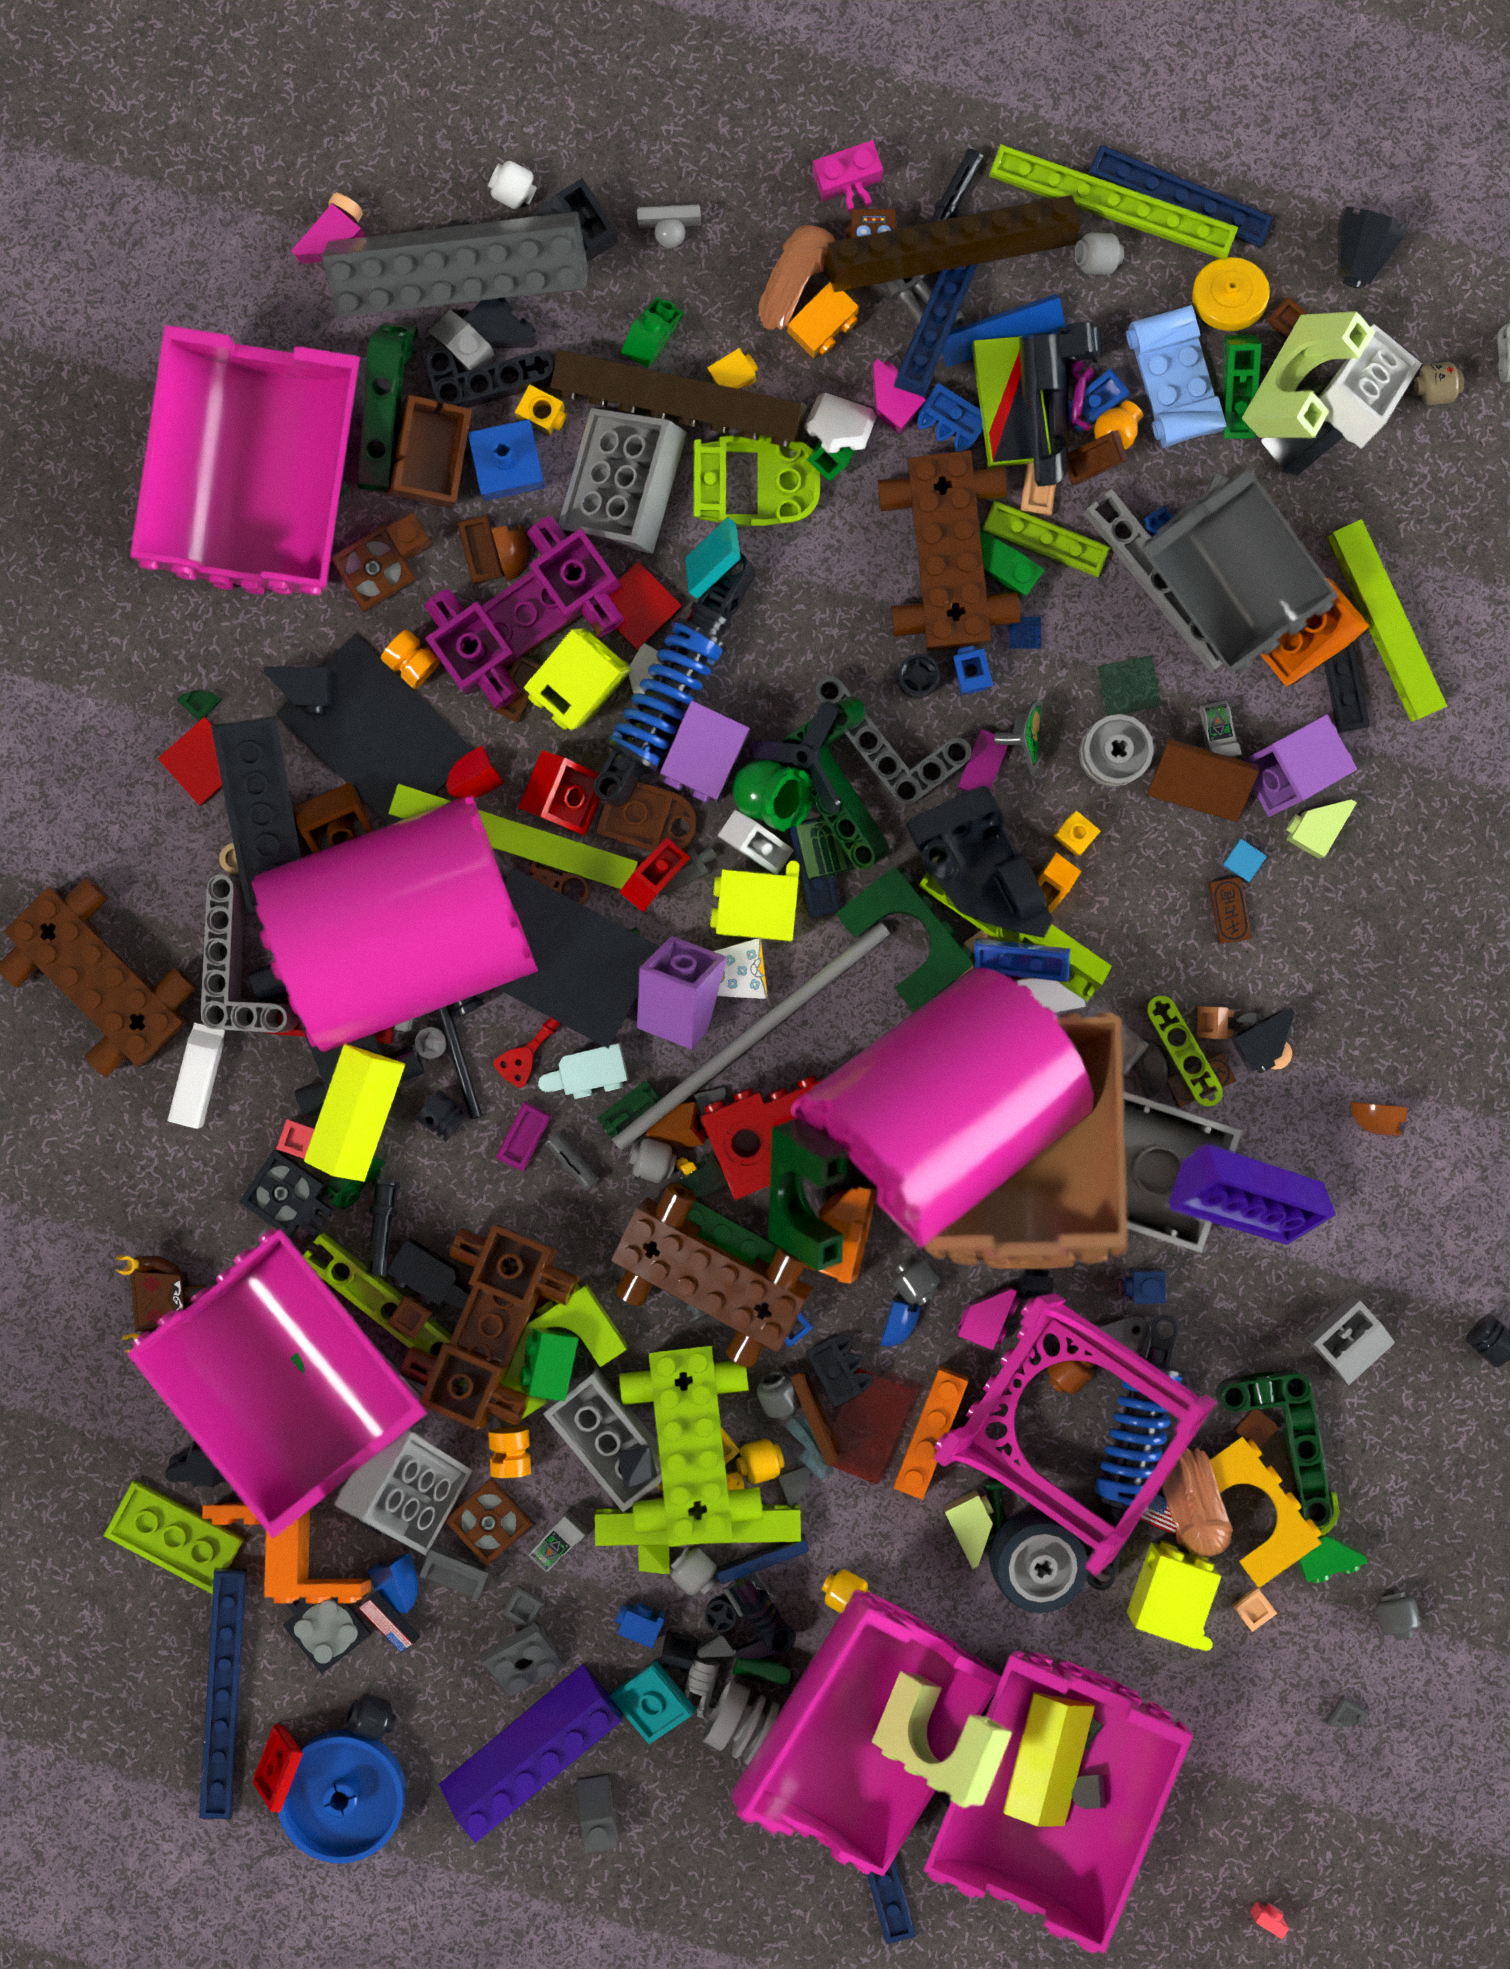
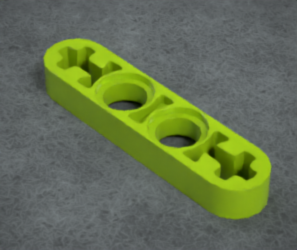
(1188, 1049)

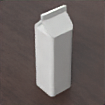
(196, 1076)

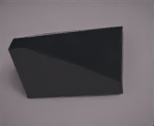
(637, 1466)

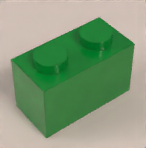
(548, 1364)

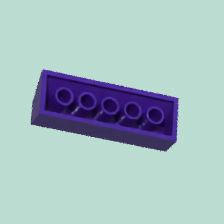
(1249, 1195)
(530, 1752)

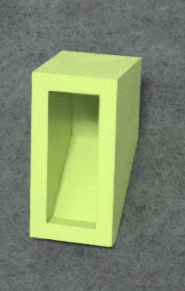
(1319, 827)
(971, 1523)

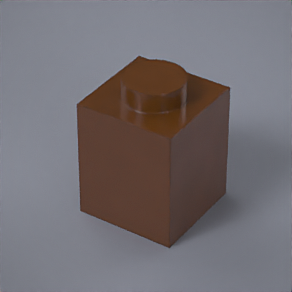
(409, 536)

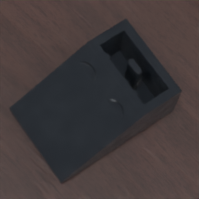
(595, 226)

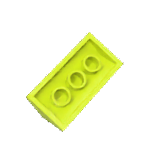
(354, 1113)
(1048, 1760)

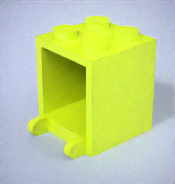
(580, 672)
(756, 904)
(1174, 1595)

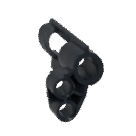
(1046, 368)

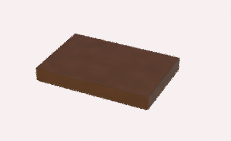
(1203, 780)

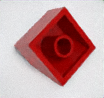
(561, 793)

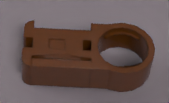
(558, 881)

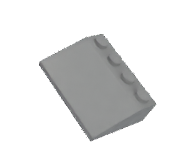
(623, 479)
(406, 1490)

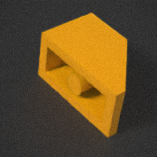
(1057, 880)

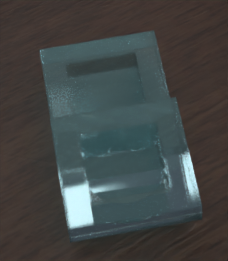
(812, 1456)

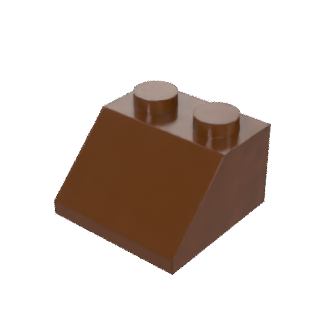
(332, 818)

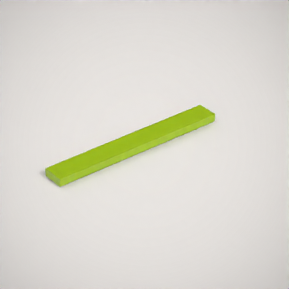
(1114, 202)
(529, 841)

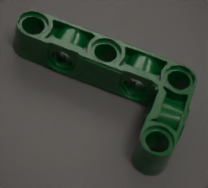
(386, 356)
(1301, 1422)

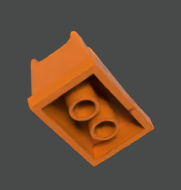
(851, 1215)

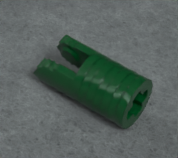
(761, 1670)

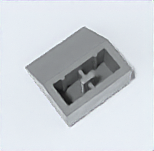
(1350, 1339)

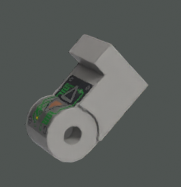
(1219, 729)
(557, 1541)

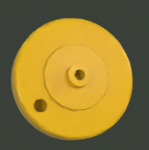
(1230, 293)

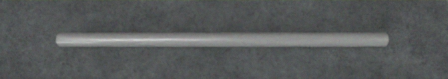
(751, 1036)

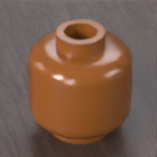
(1070, 1375)

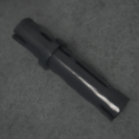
(969, 164)

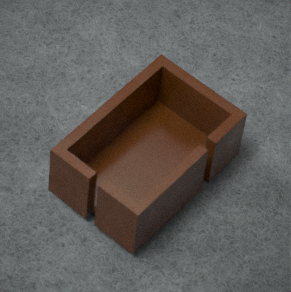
(429, 452)

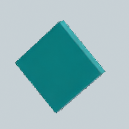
(712, 558)
(652, 1702)

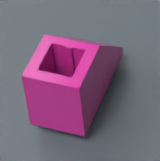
(893, 404)
(985, 1317)

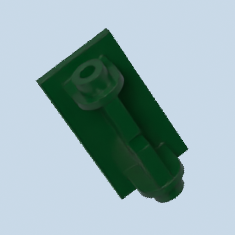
(628, 1109)
(345, 1191)

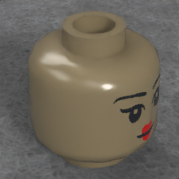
(1439, 383)

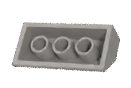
(600, 1428)

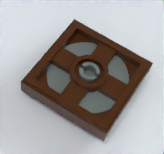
(373, 569)
(489, 1521)

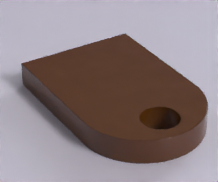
(647, 818)

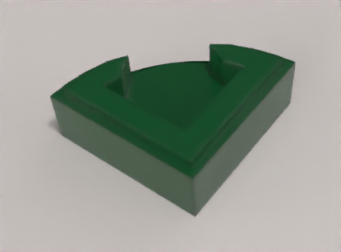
(199, 703)

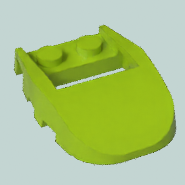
(785, 481)

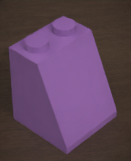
(704, 752)
(1300, 765)
(679, 991)

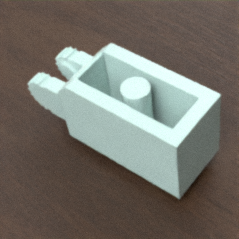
(586, 1071)

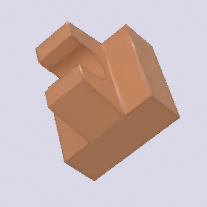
(1213, 1022)

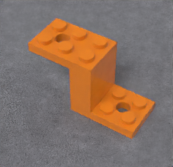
(289, 1560)

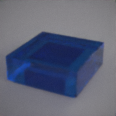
(1025, 634)

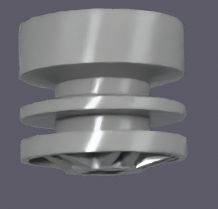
(739, 1721)

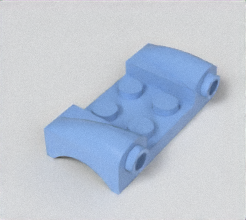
(1175, 376)

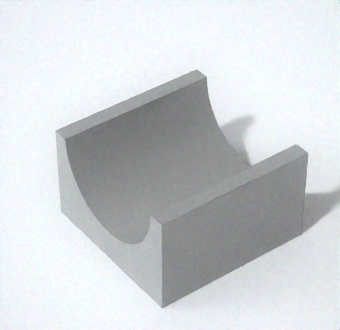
(1155, 1147)

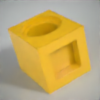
(733, 370)
(534, 399)
(1076, 833)

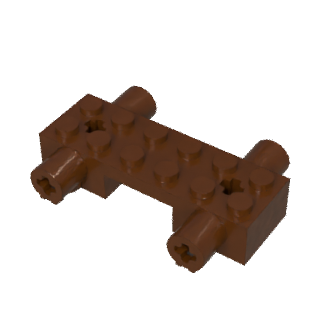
(949, 551)
(96, 977)
(709, 1275)
(489, 1327)

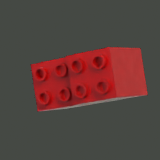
(743, 1133)

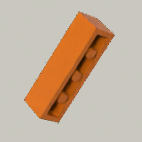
(933, 1422)

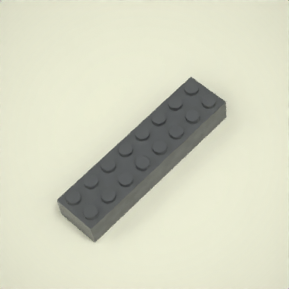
(456, 264)

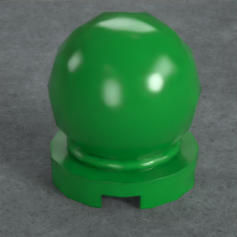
(773, 794)

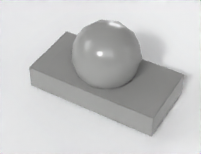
(669, 222)

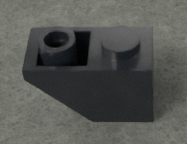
(499, 326)

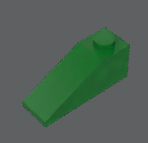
(1240, 382)
(1008, 566)

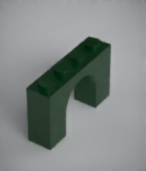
(895, 895)
(793, 1225)

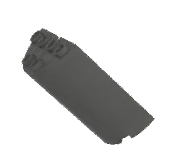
(1239, 570)

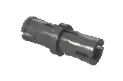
(572, 1161)

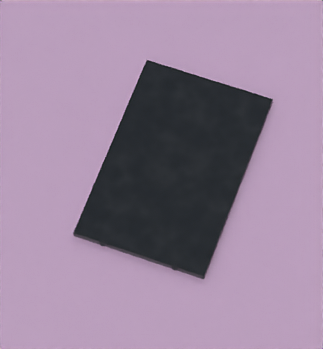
(377, 730)
(582, 961)

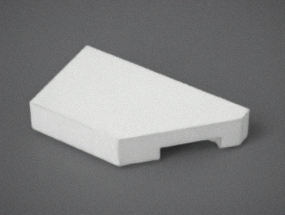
(640, 665)

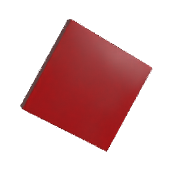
(643, 605)
(195, 762)
(277, 1767)

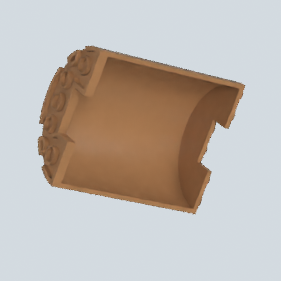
(1072, 1193)

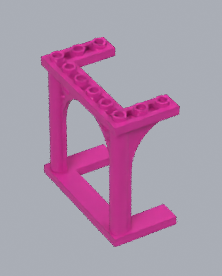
(977, 1449)

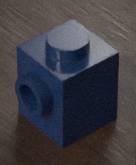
(1146, 1285)

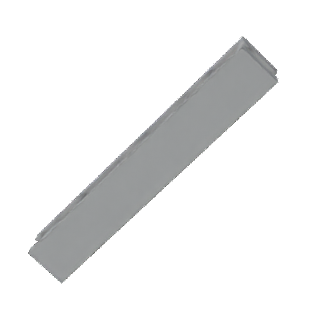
(1142, 569)

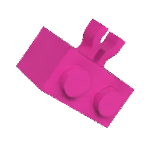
(847, 172)

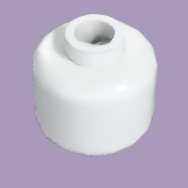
(512, 184)

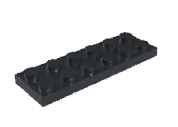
(256, 798)

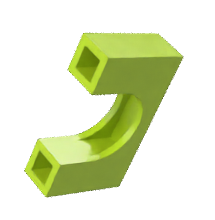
(582, 1316)

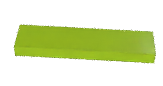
(1046, 538)

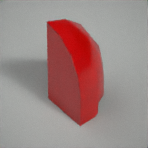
(473, 775)

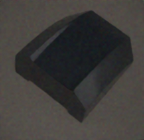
(1299, 453)

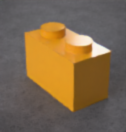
(823, 320)

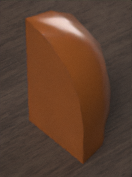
(512, 550)
(1379, 1118)
(679, 1127)

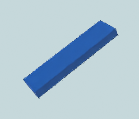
(1030, 319)

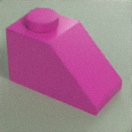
(331, 226)

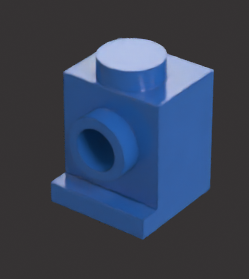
(981, 680)
(639, 1623)

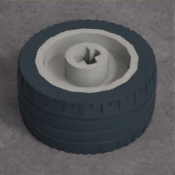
(1037, 1562)

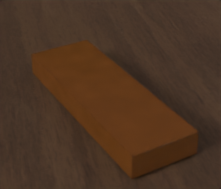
(816, 1418)

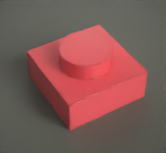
(295, 1138)
(1270, 1918)

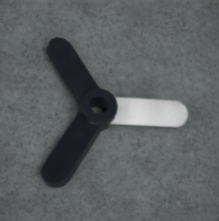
(811, 746)

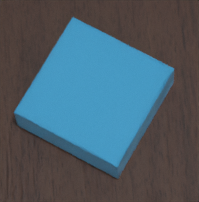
(1244, 860)

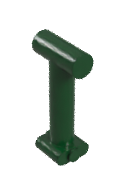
(996, 1499)

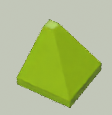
(654, 1558)

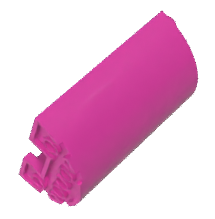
(244, 463)
(391, 925)
(953, 1100)
(257, 1417)
(819, 1753)
(1082, 1869)

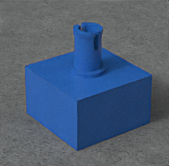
(506, 460)

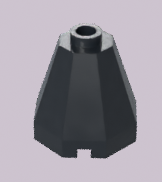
(1365, 244)

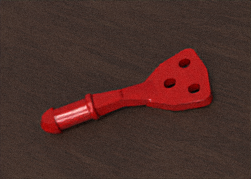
(525, 1054)

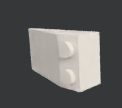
(1369, 388)

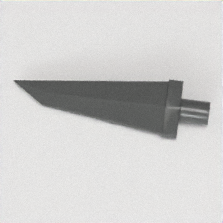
(692, 870)

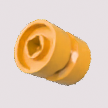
(408, 657)
(509, 1452)

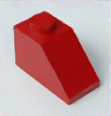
(654, 874)

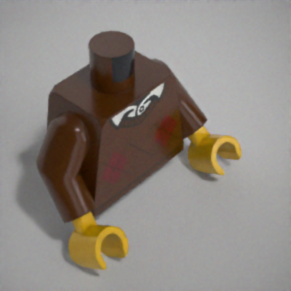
(155, 1290)

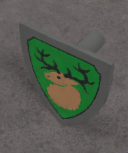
(1026, 733)

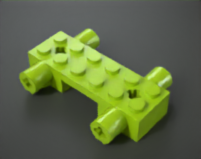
(690, 1446)

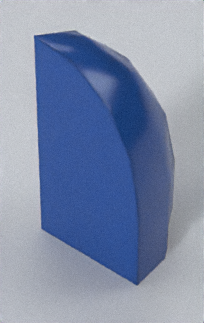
(899, 1323)
(396, 1582)

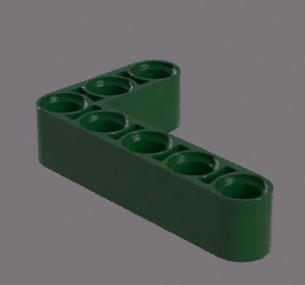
(852, 809)

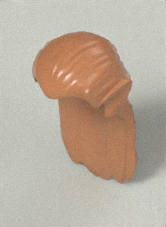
(802, 257)
(1197, 1505)

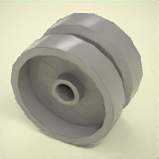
(1132, 741)

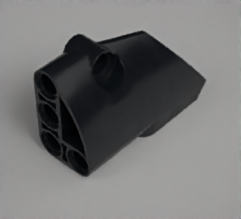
(981, 864)

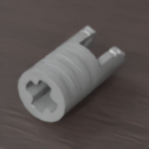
(702, 1681)

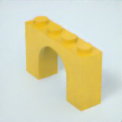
(1292, 1535)

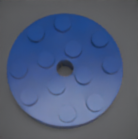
(351, 1828)

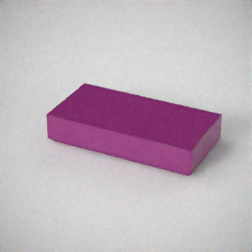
(983, 762)
(523, 1136)

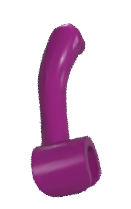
(1079, 394)

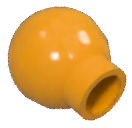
(1123, 419)

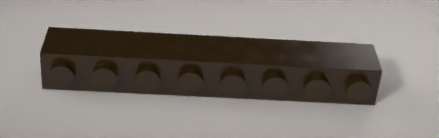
(952, 243)
(678, 396)

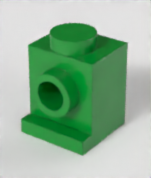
(841, 459)

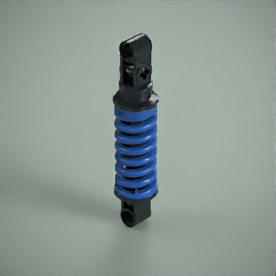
(693, 645)
(1135, 1443)

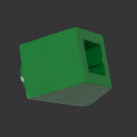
(651, 332)
(1330, 1558)

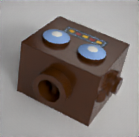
(871, 222)

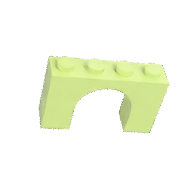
(1316, 338)
(904, 1739)

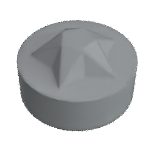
(431, 1042)

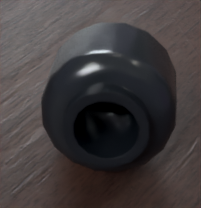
(370, 1717)

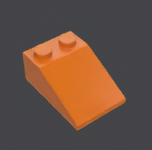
(1317, 641)

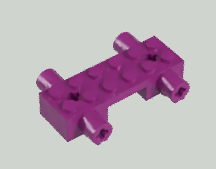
(524, 613)

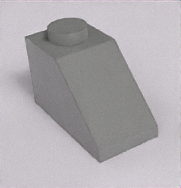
(462, 341)

